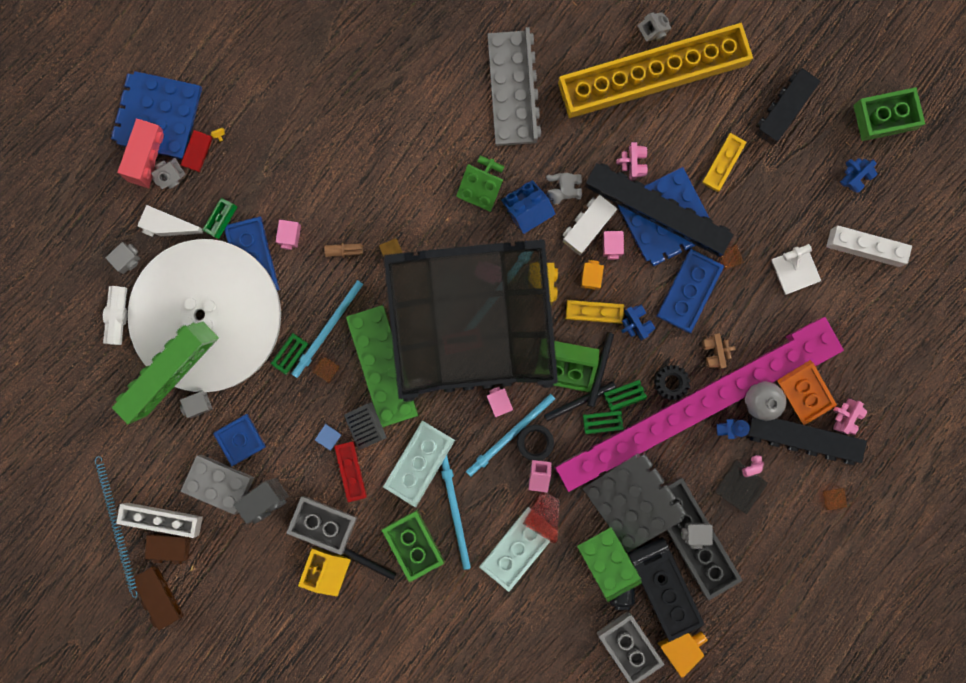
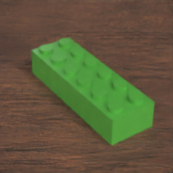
(376, 355)
(164, 372)

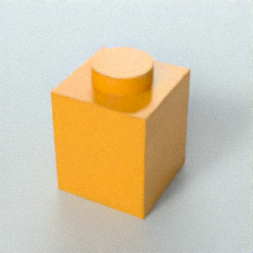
(592, 275)

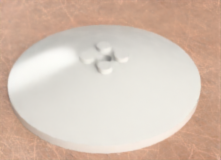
(237, 305)

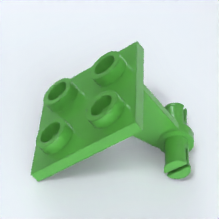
(480, 186)

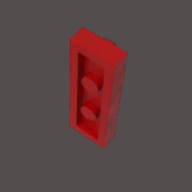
(350, 471)

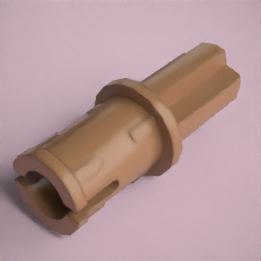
(343, 250)

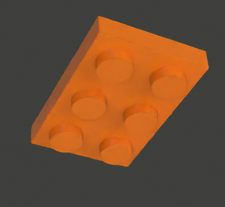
(807, 392)

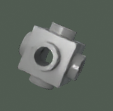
(654, 26)
(167, 173)

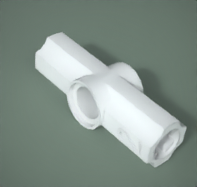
(115, 315)

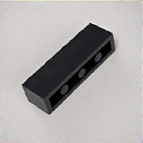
(787, 107)

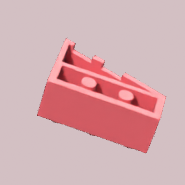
(141, 153)

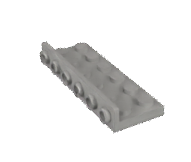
(513, 87)

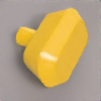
(218, 133)

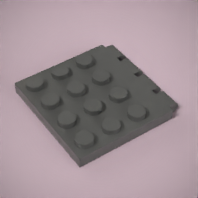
(635, 501)

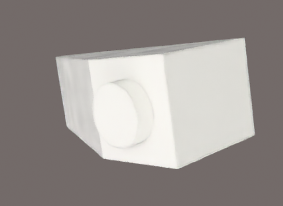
(163, 224)

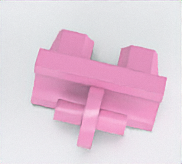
(635, 152)
(847, 416)

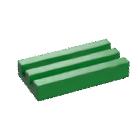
(221, 219)
(280, 367)
(643, 396)
(619, 421)

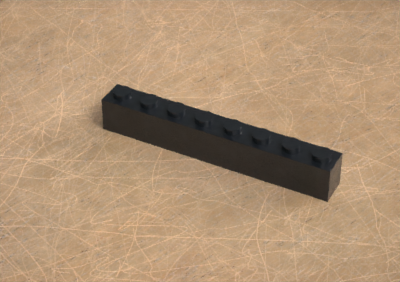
(659, 210)

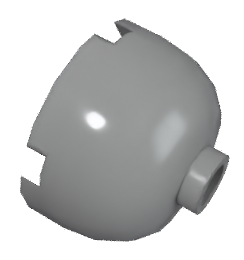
(765, 401)

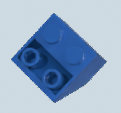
(528, 206)

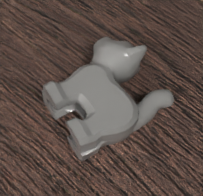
(566, 185)

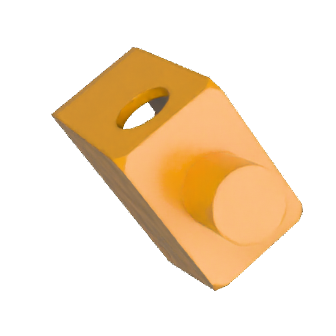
(684, 651)

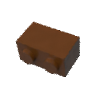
(167, 547)

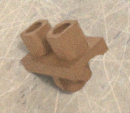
(715, 343)

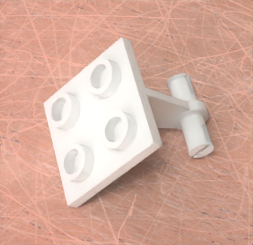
(796, 269)

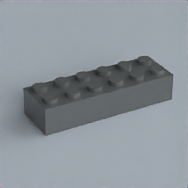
(710, 565)

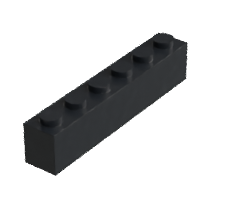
(807, 438)

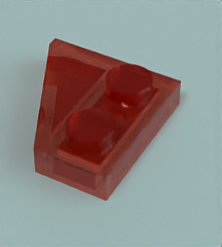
(544, 517)

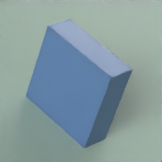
(328, 437)

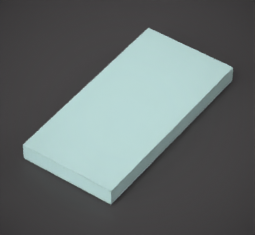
(419, 463)
(514, 553)

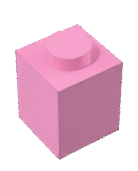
(288, 234)
(613, 244)
(499, 401)
(540, 476)

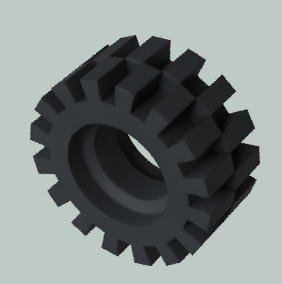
(683, 382)

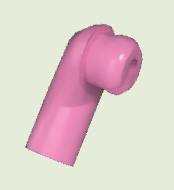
(755, 468)

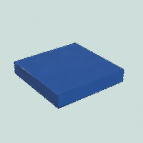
(239, 440)

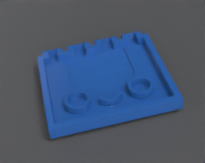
(160, 102)
(653, 239)

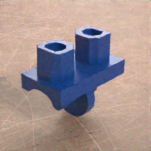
(856, 171)
(633, 315)
(733, 428)

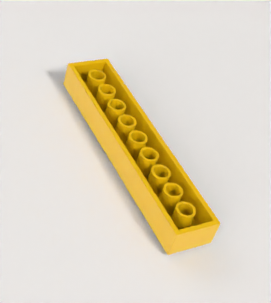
(655, 70)

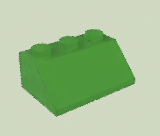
(576, 366)

